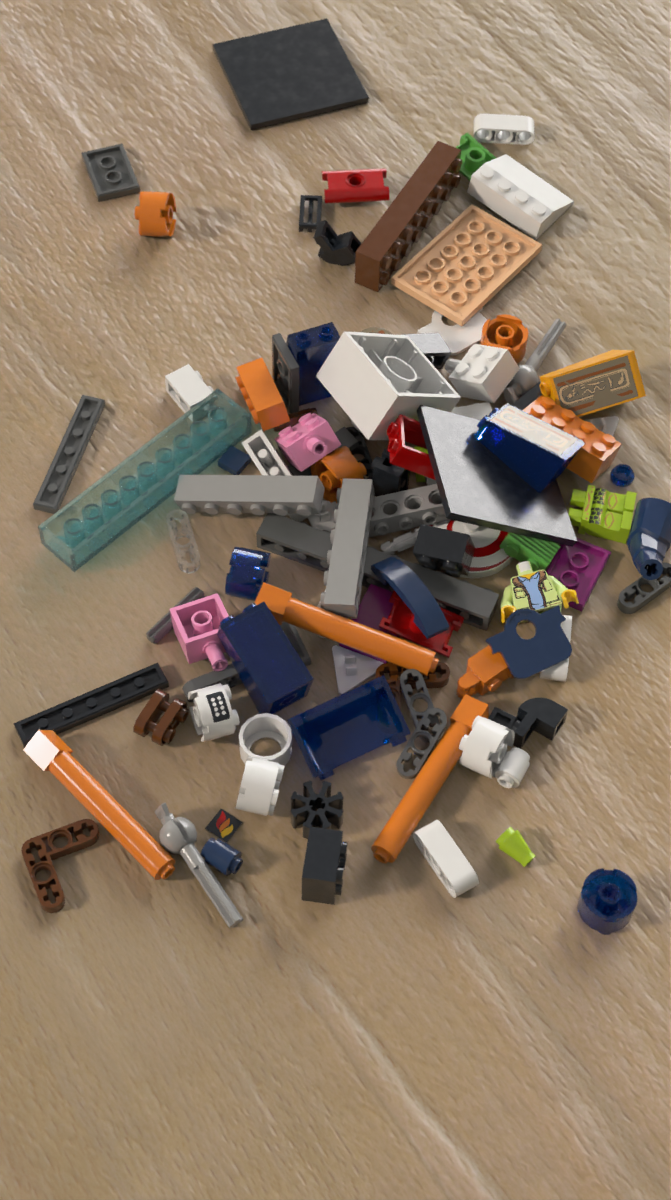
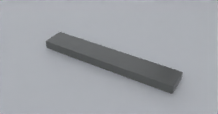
(69, 454)

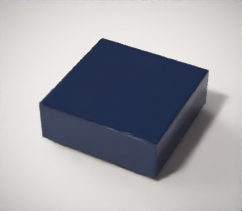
(234, 461)

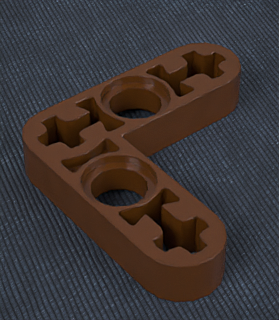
(394, 684)
(48, 852)

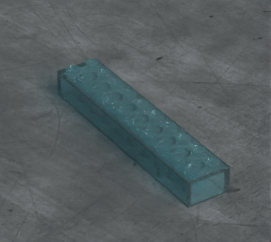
(144, 480)

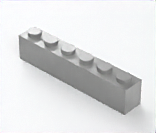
(249, 494)
(349, 547)

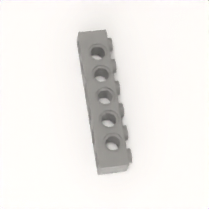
(406, 510)

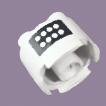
(213, 712)

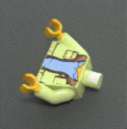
(534, 592)

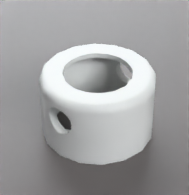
(266, 726)

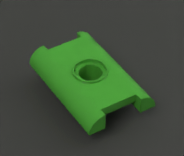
(472, 155)

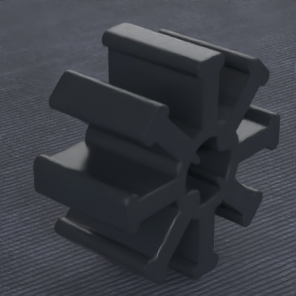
(305, 808)

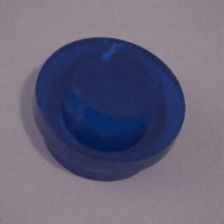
(622, 475)

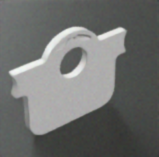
(455, 336)

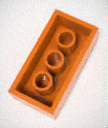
(599, 447)

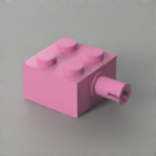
(307, 441)
(197, 630)

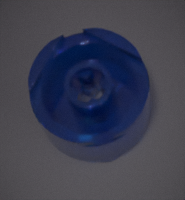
(247, 573)
(594, 904)

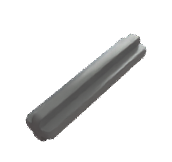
(165, 625)

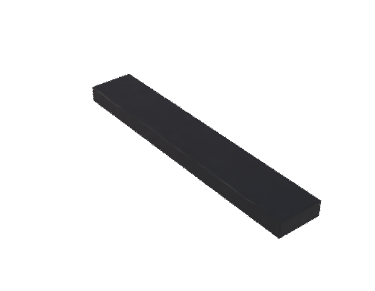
(93, 703)

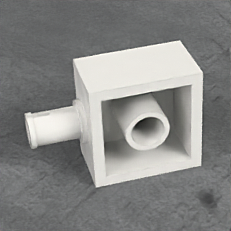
(482, 372)

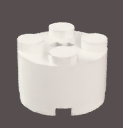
(485, 746)
(259, 786)

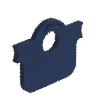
(536, 654)

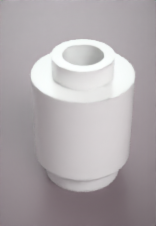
(512, 768)

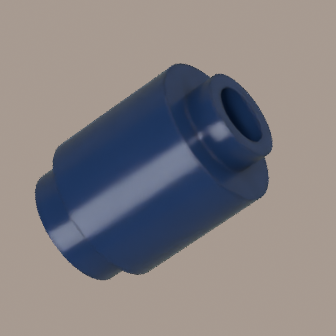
(222, 856)

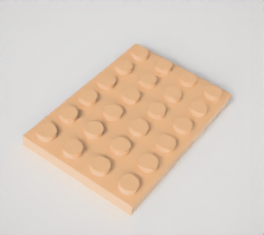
(466, 264)

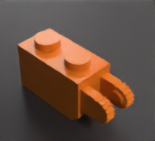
(483, 673)

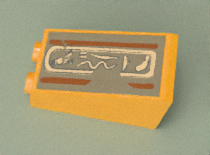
(595, 382)

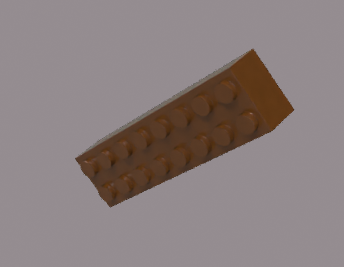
(407, 217)

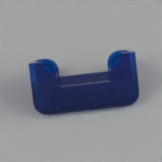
(348, 727)

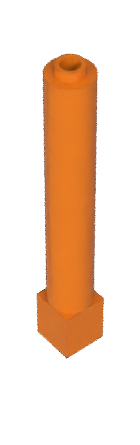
(346, 631)
(55, 756)
(427, 782)

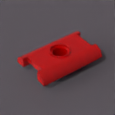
(355, 185)
(401, 624)

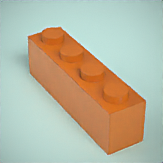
(261, 394)

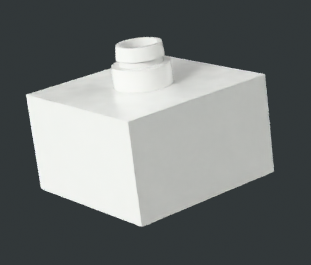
(383, 377)

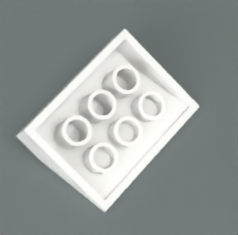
(518, 195)

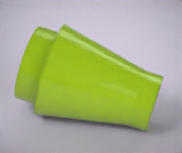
(514, 845)

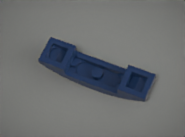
(414, 594)

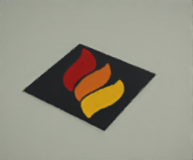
(223, 825)

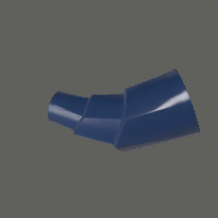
(650, 536)

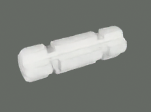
(400, 543)

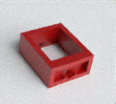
(404, 456)

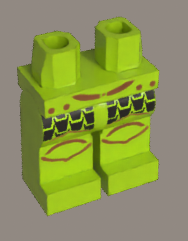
(602, 513)

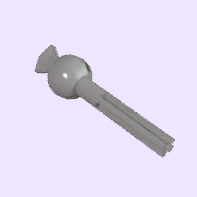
(527, 374)
(179, 837)

